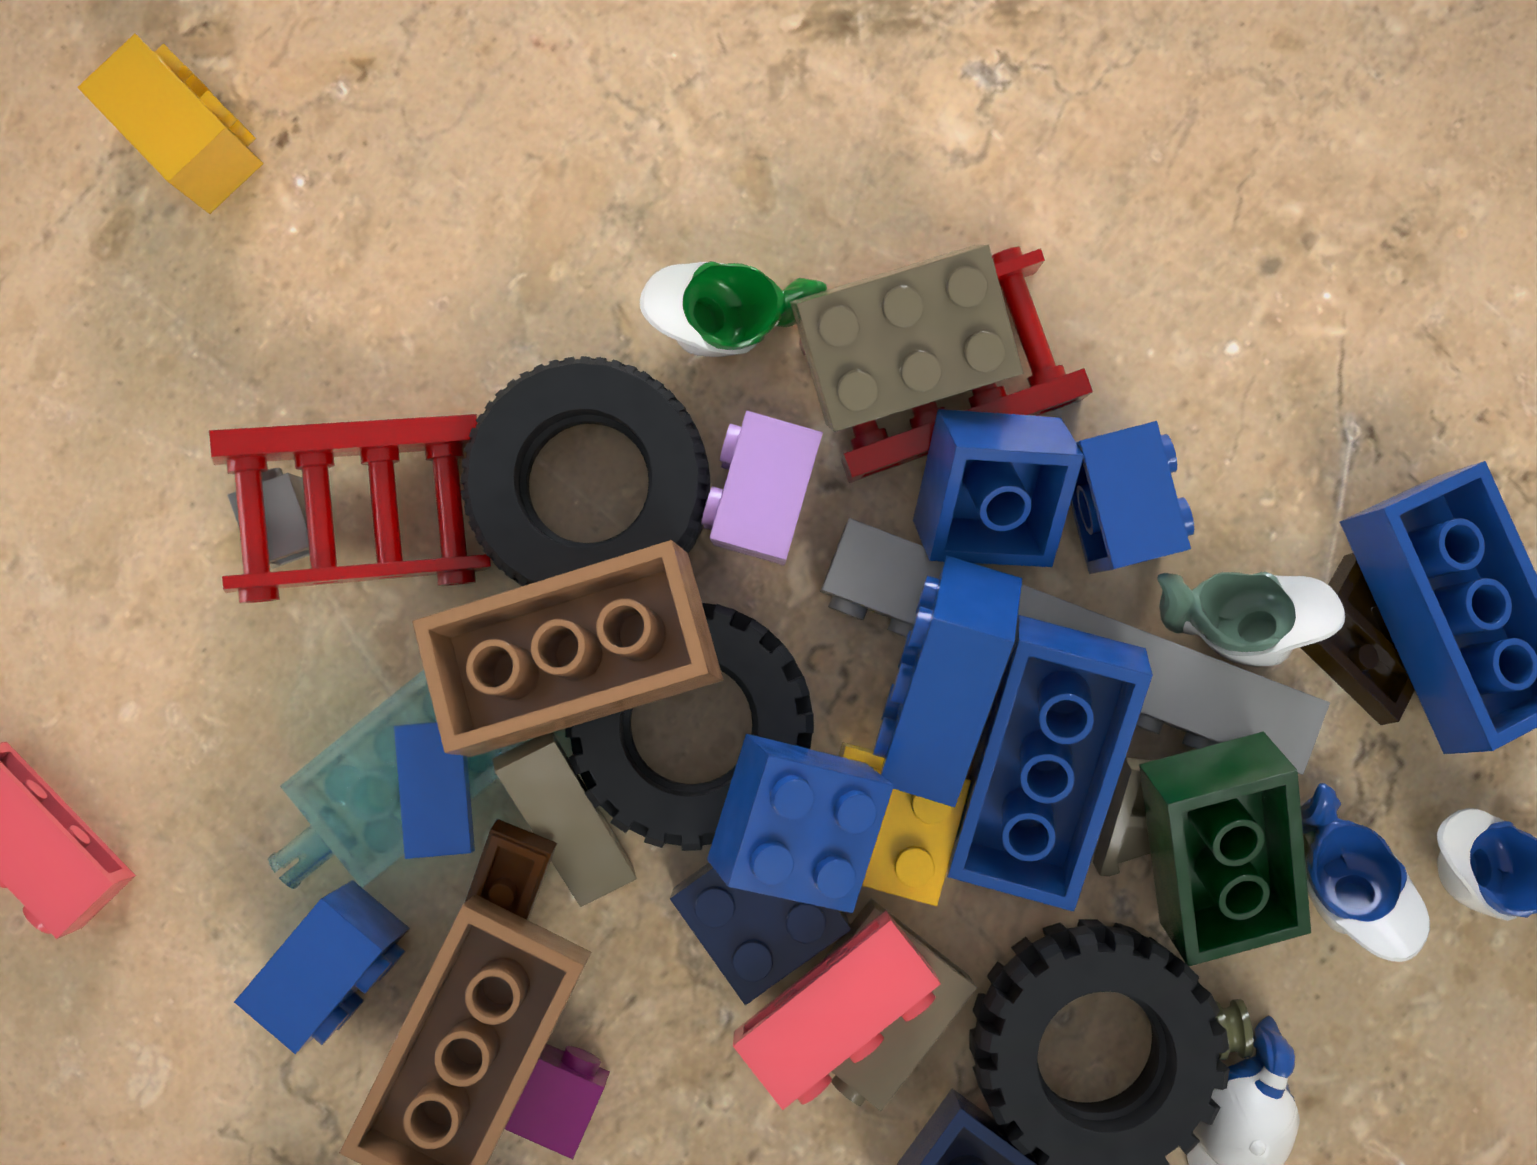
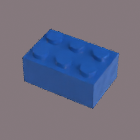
(947, 679)

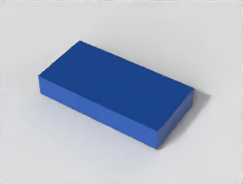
(432, 794)

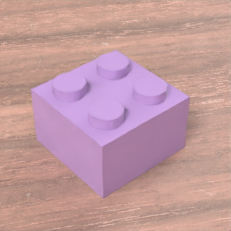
(764, 486)

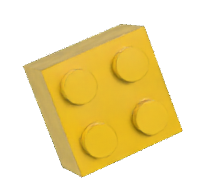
(173, 121)
(912, 839)

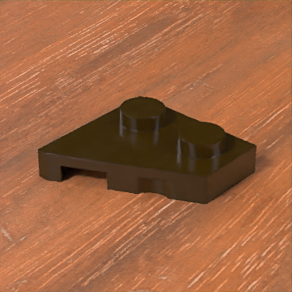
(1362, 651)

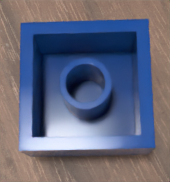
(996, 488)
(1129, 500)
(799, 824)
(315, 973)

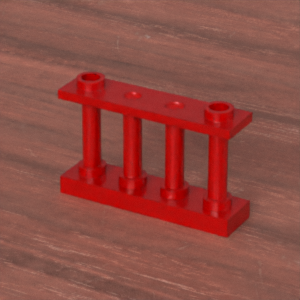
(1048, 388)
(313, 452)

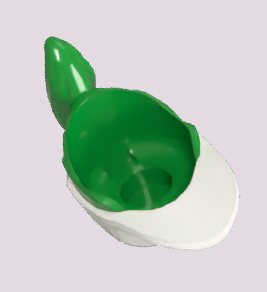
(720, 306)

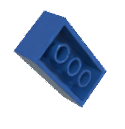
(1456, 604)
(1049, 762)

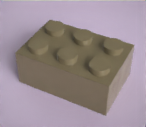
(907, 337)

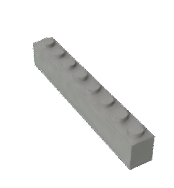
(1187, 687)

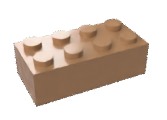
(567, 650)
(467, 1042)

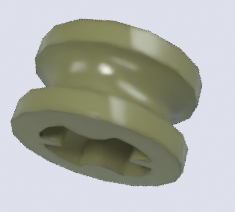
(1238, 1027)

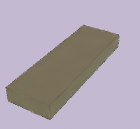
(556, 808)

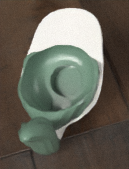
(1252, 615)

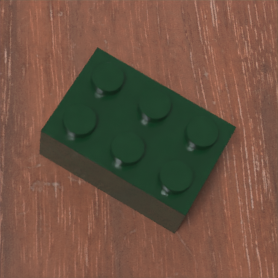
(1227, 847)

